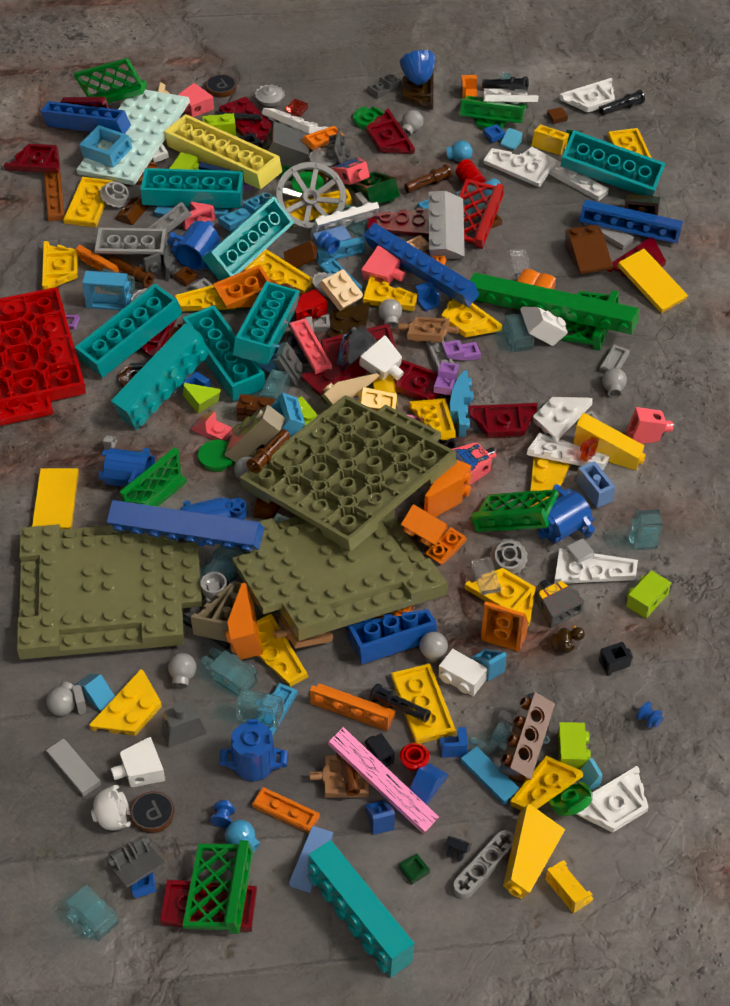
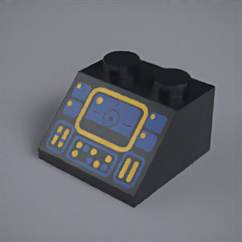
(355, 345)

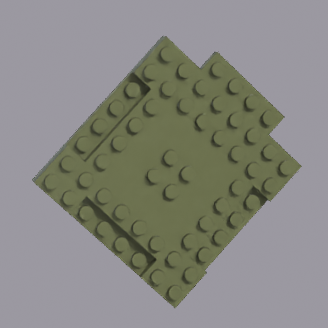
(351, 469)
(329, 587)
(103, 590)

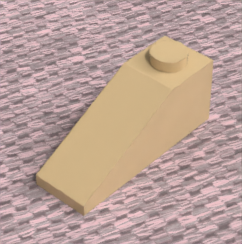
(348, 387)

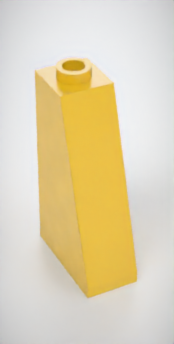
(620, 448)
(531, 849)

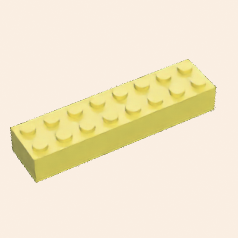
(223, 150)

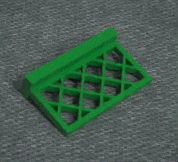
(115, 92)
(476, 107)
(597, 334)
(161, 487)
(515, 518)
(236, 892)

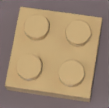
(341, 289)

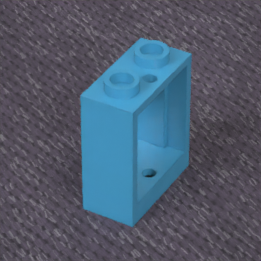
(115, 153)
(106, 301)
(289, 408)

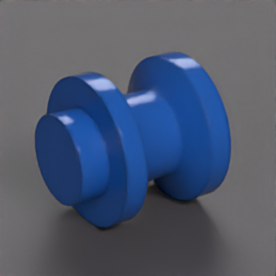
(652, 717)
(223, 811)

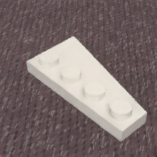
(295, 122)
(520, 166)
(344, 218)
(562, 451)
(594, 569)

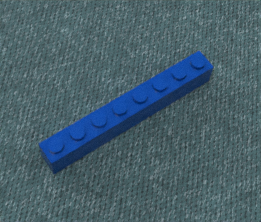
(423, 265)
(185, 525)

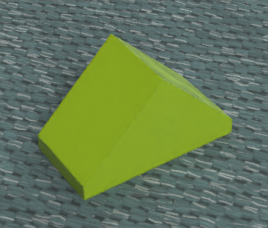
(200, 396)

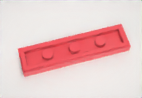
(310, 346)

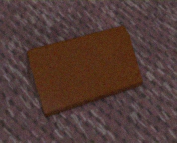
(132, 211)
(301, 254)

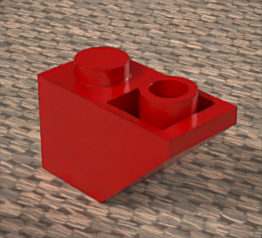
(311, 305)

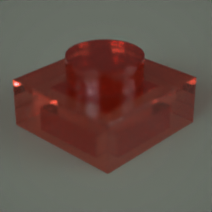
(297, 107)
(588, 449)

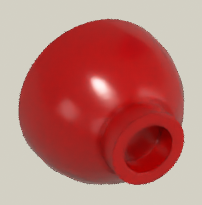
(414, 756)

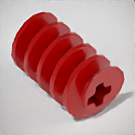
(468, 170)

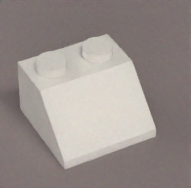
(544, 324)

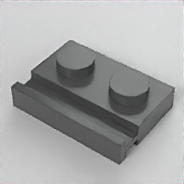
(288, 362)

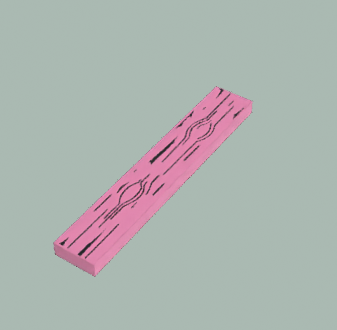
(383, 780)

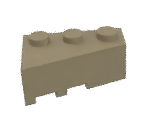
(253, 432)
(214, 617)

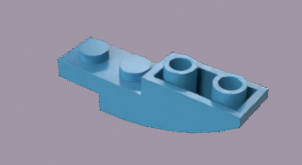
(234, 218)
(459, 402)

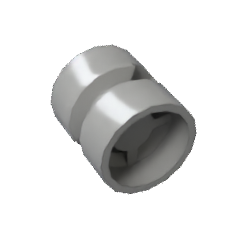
(211, 585)

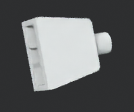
(382, 359)
(140, 765)

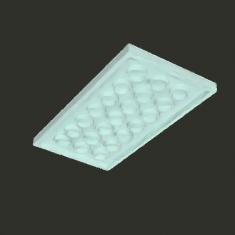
(149, 118)

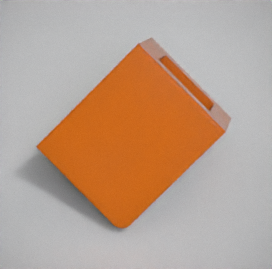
(469, 85)

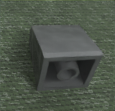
(287, 144)

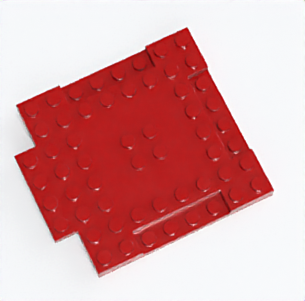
(35, 356)

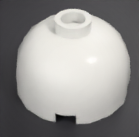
(111, 809)

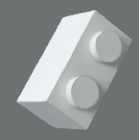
(462, 672)

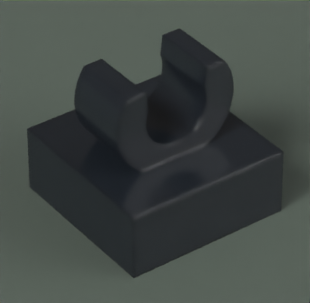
(458, 845)

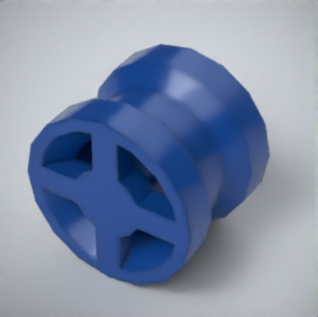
(237, 508)

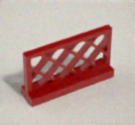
(490, 211)

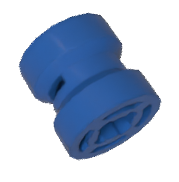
(328, 242)

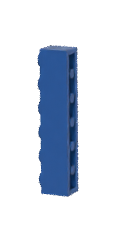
(84, 117)
(631, 221)

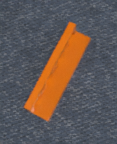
(351, 706)

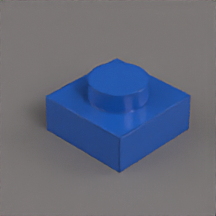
(494, 133)
(144, 886)

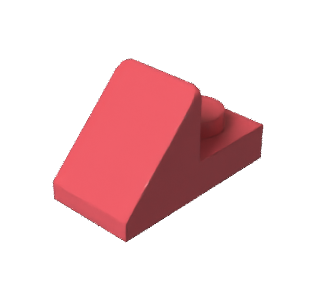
(199, 212)
(211, 428)

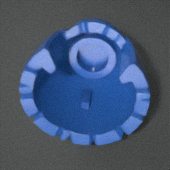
(418, 66)

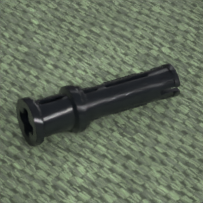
(512, 83)
(627, 101)
(392, 700)

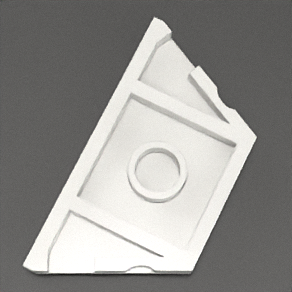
(507, 95)
(590, 96)
(560, 414)
(617, 802)

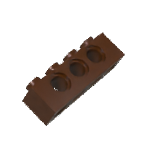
(527, 747)

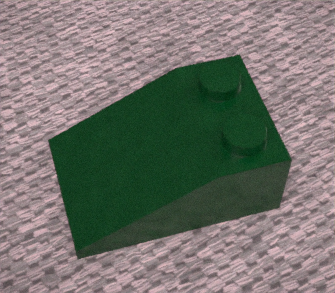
(377, 188)

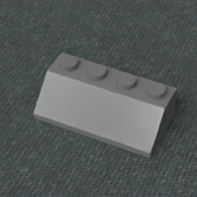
(446, 225)
(131, 241)

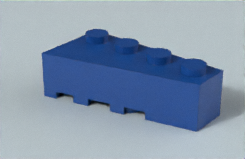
(389, 635)

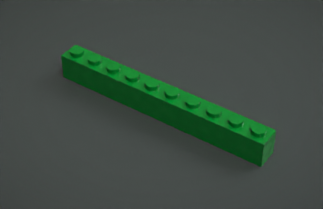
(559, 303)

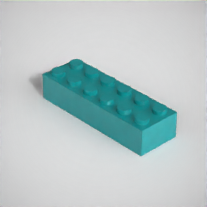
(612, 164)
(208, 187)
(248, 239)
(266, 323)
(128, 330)
(233, 373)
(160, 377)
(360, 909)

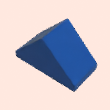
(428, 782)
(380, 816)

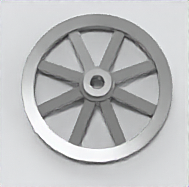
(310, 192)

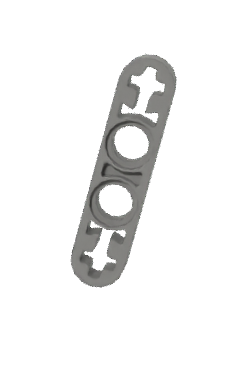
(481, 862)

